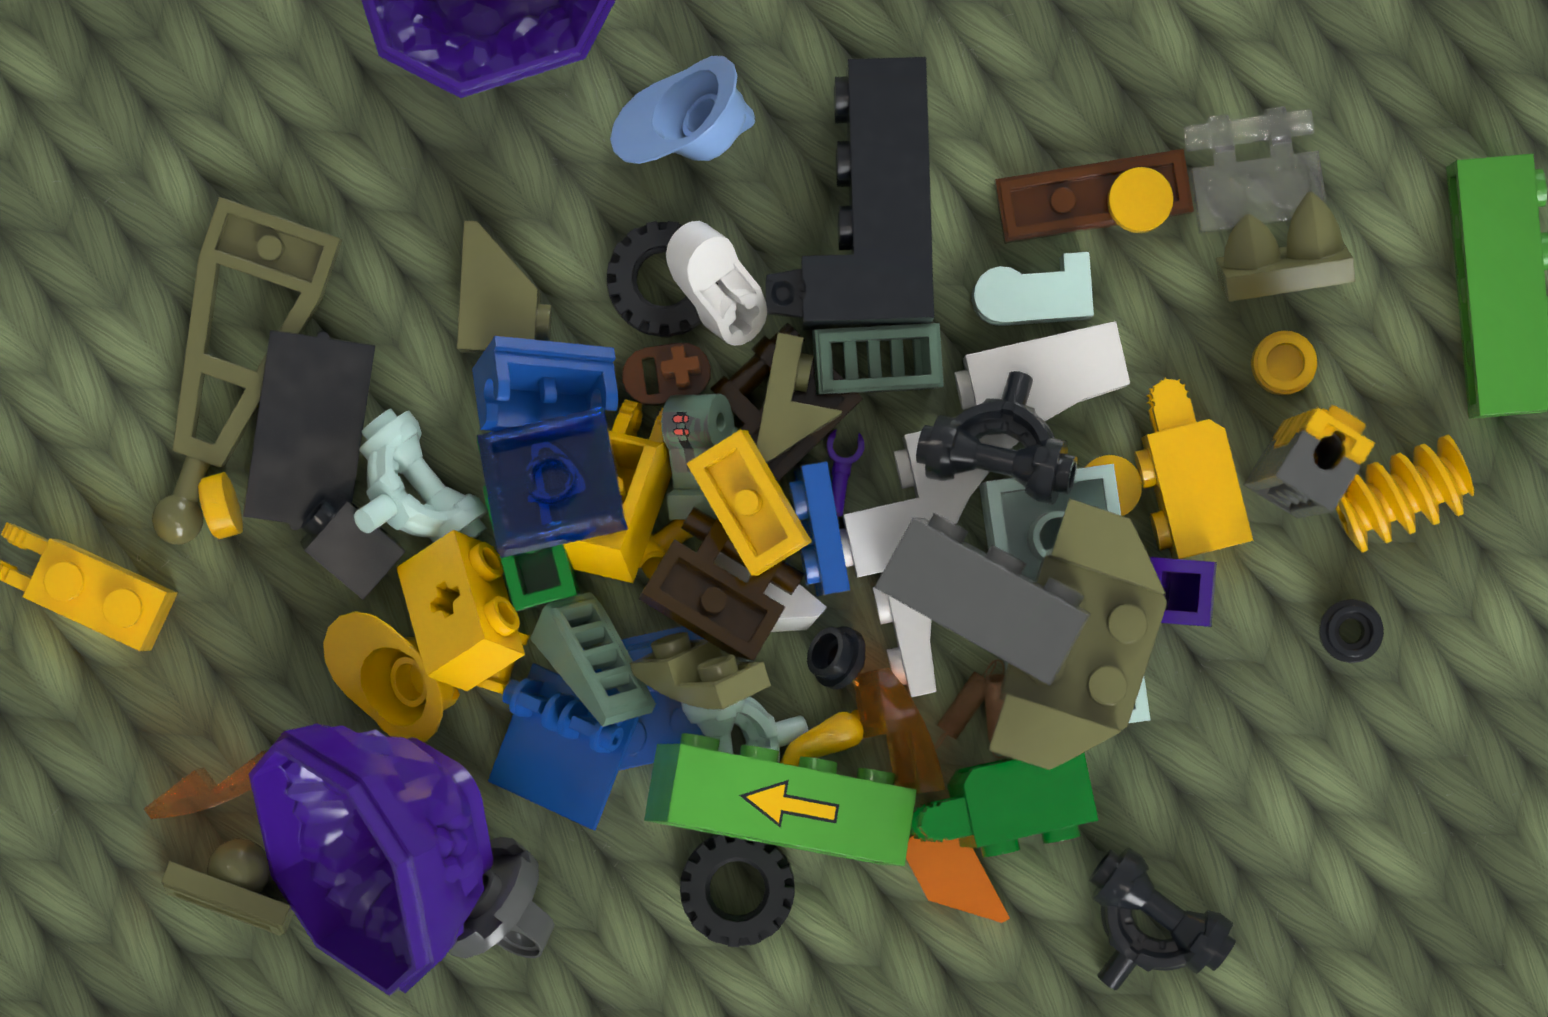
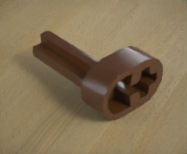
(679, 369)

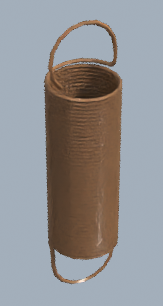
(993, 703)
(963, 706)

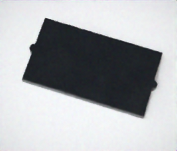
(307, 425)

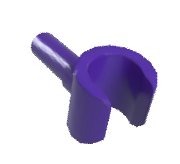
(842, 470)

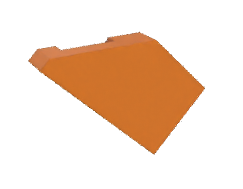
(954, 878)

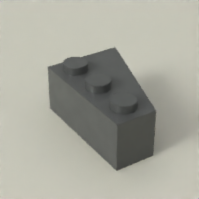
(984, 597)

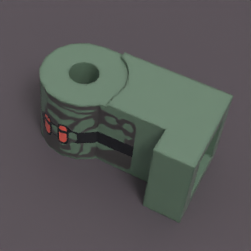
(689, 429)

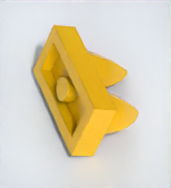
(749, 502)

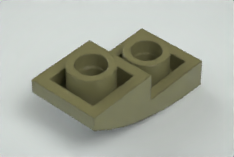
(698, 673)

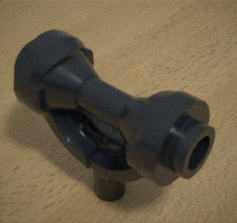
(955, 447)
(1196, 937)

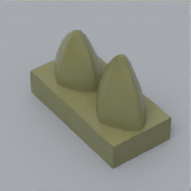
(1312, 259)

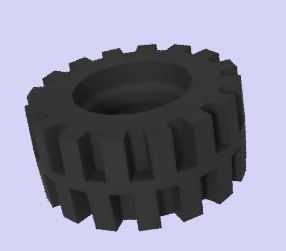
(623, 286)
(729, 928)

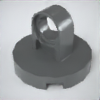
(506, 907)

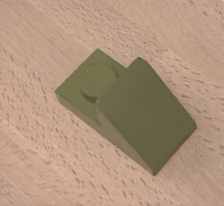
(785, 421)

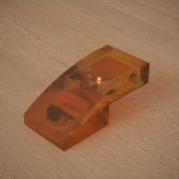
(890, 711)
(201, 792)

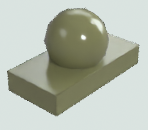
(232, 886)

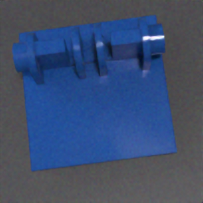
(558, 749)

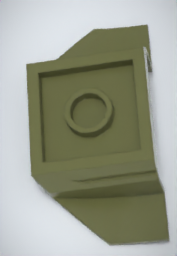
(1104, 671)

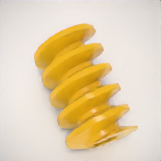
(1405, 492)

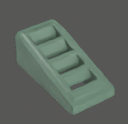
(926, 358)
(583, 623)

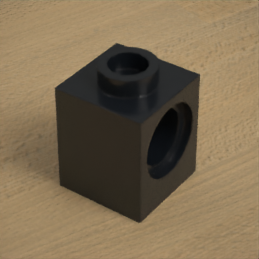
(345, 550)

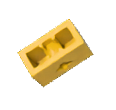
(460, 610)

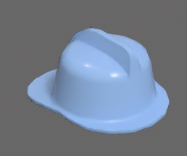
(686, 114)

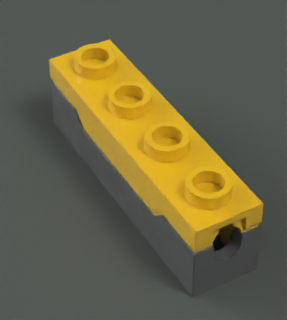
(1311, 461)

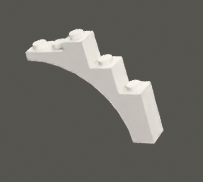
(1064, 372)

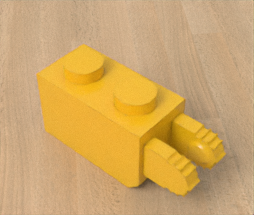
(1191, 477)
(643, 481)
(89, 589)

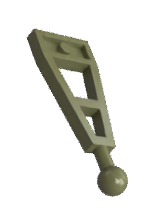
(270, 251)

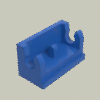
(541, 380)

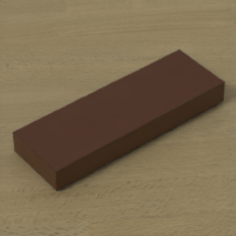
(1078, 195)

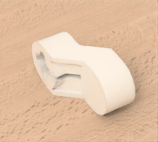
(698, 260)

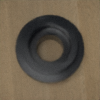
(1371, 631)
(836, 656)

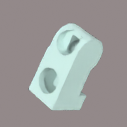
(1014, 298)

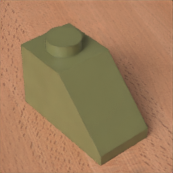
(495, 296)

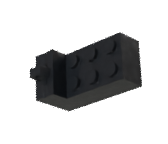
(889, 212)

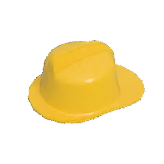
(386, 676)

